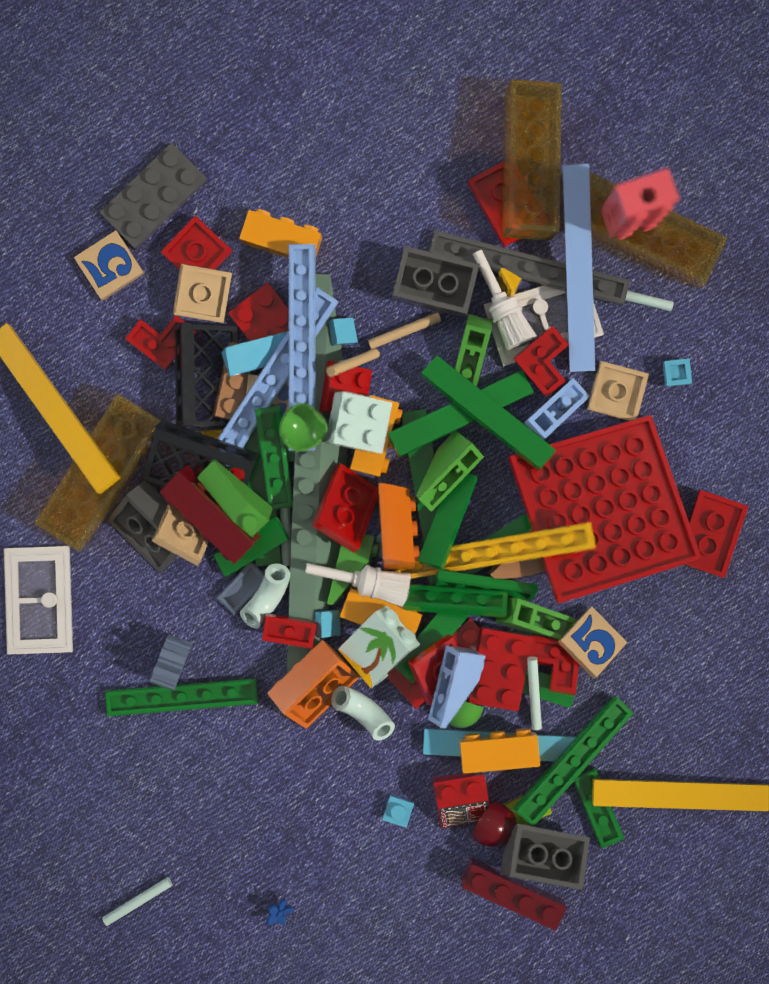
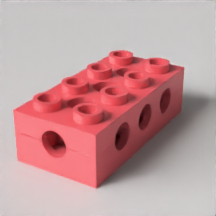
(639, 204)

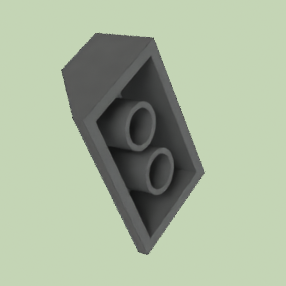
(138, 520)
(546, 856)

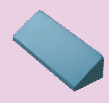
(251, 354)

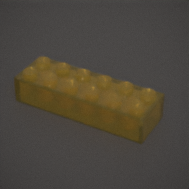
(532, 160)
(674, 247)
(75, 506)

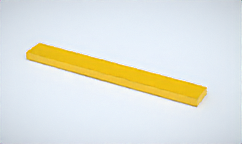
(56, 411)
(512, 549)
(680, 795)

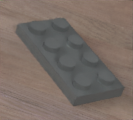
(153, 196)

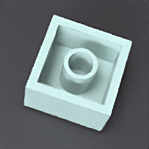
(358, 422)

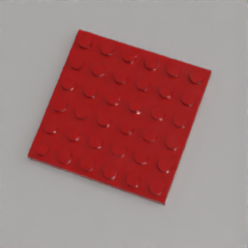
(627, 493)

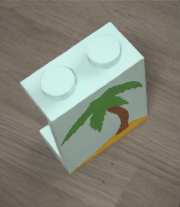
(378, 646)

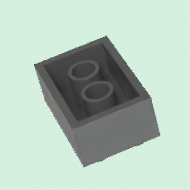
(435, 282)

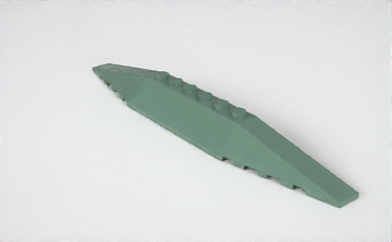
(311, 478)

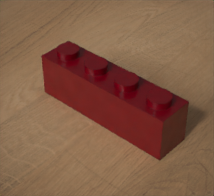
(203, 512)
(513, 894)

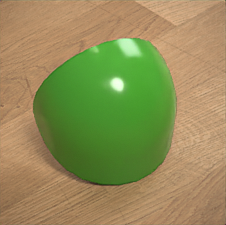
(302, 427)
(466, 715)

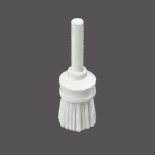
(505, 309)
(370, 582)

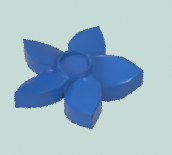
(278, 912)

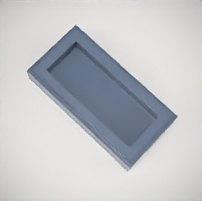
(241, 588)

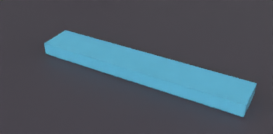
(446, 742)

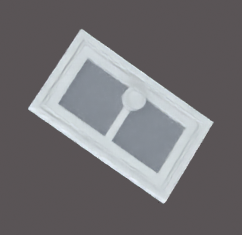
(541, 308)
(38, 600)

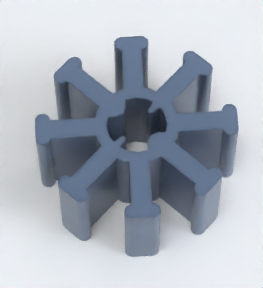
(170, 662)

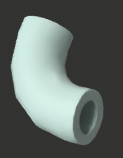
(267, 596)
(364, 711)

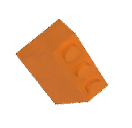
(397, 527)
(310, 684)

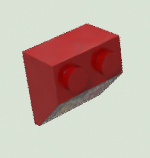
(461, 798)

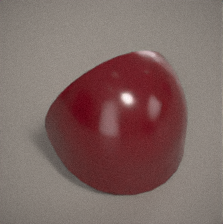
(494, 826)

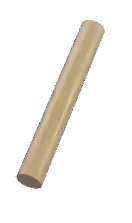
(404, 330)
(352, 362)

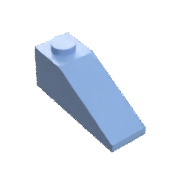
(557, 409)
(456, 680)

